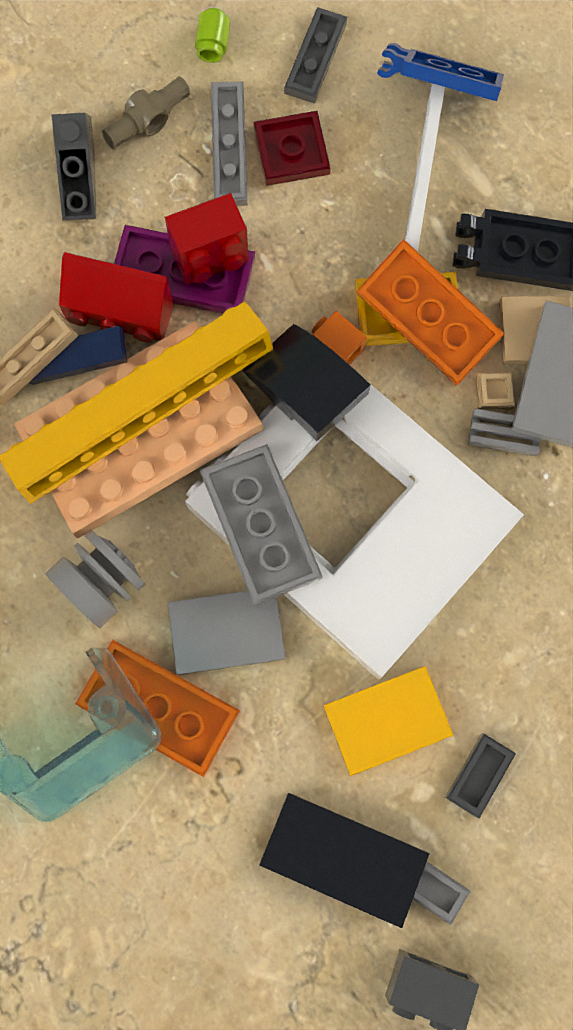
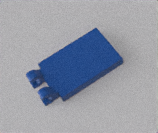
(441, 71)

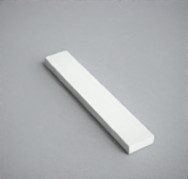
(424, 166)

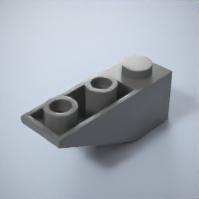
(75, 165)

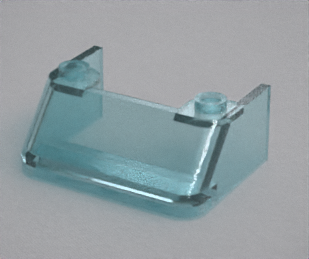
(121, 740)

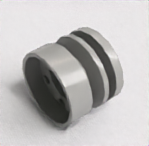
(95, 578)

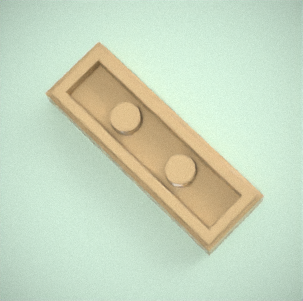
(34, 353)

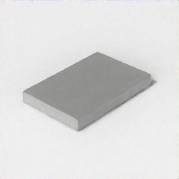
(224, 632)

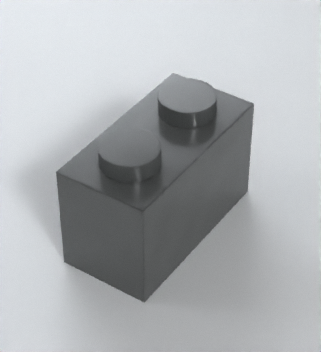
(431, 992)

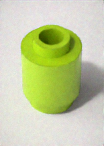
(212, 35)

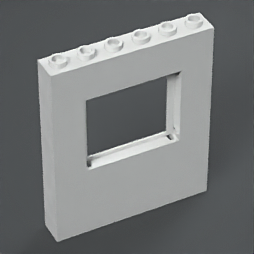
(411, 555)

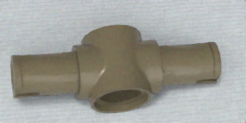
(146, 112)

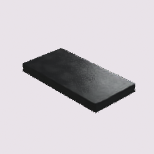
(345, 860)

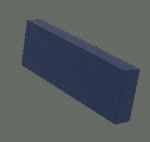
(86, 354)

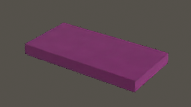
(151, 253)

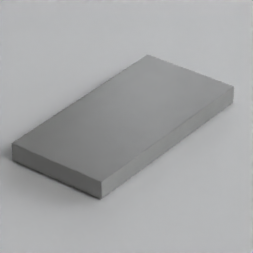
(547, 389)
(261, 524)

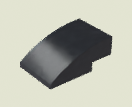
(308, 381)

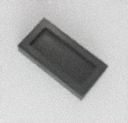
(480, 775)

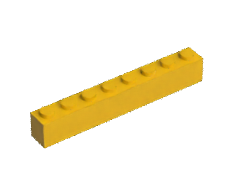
(136, 402)

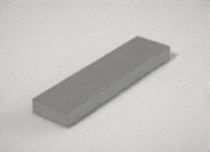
(229, 141)

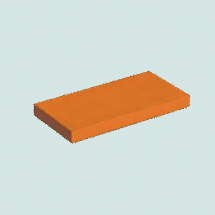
(430, 312)
(188, 717)

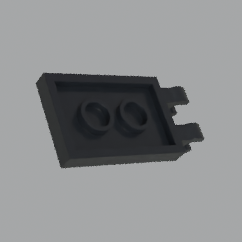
(517, 248)

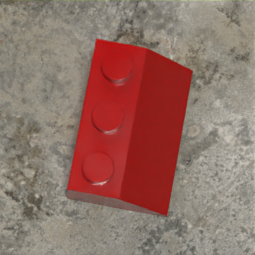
(114, 296)

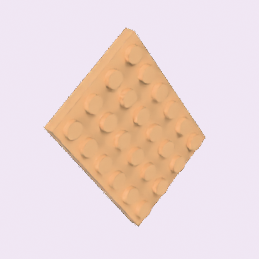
(155, 457)

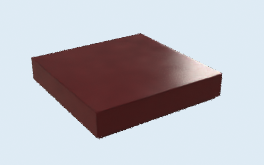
(291, 148)

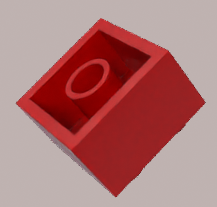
(208, 239)

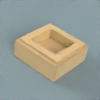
(495, 390)

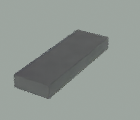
(315, 55)

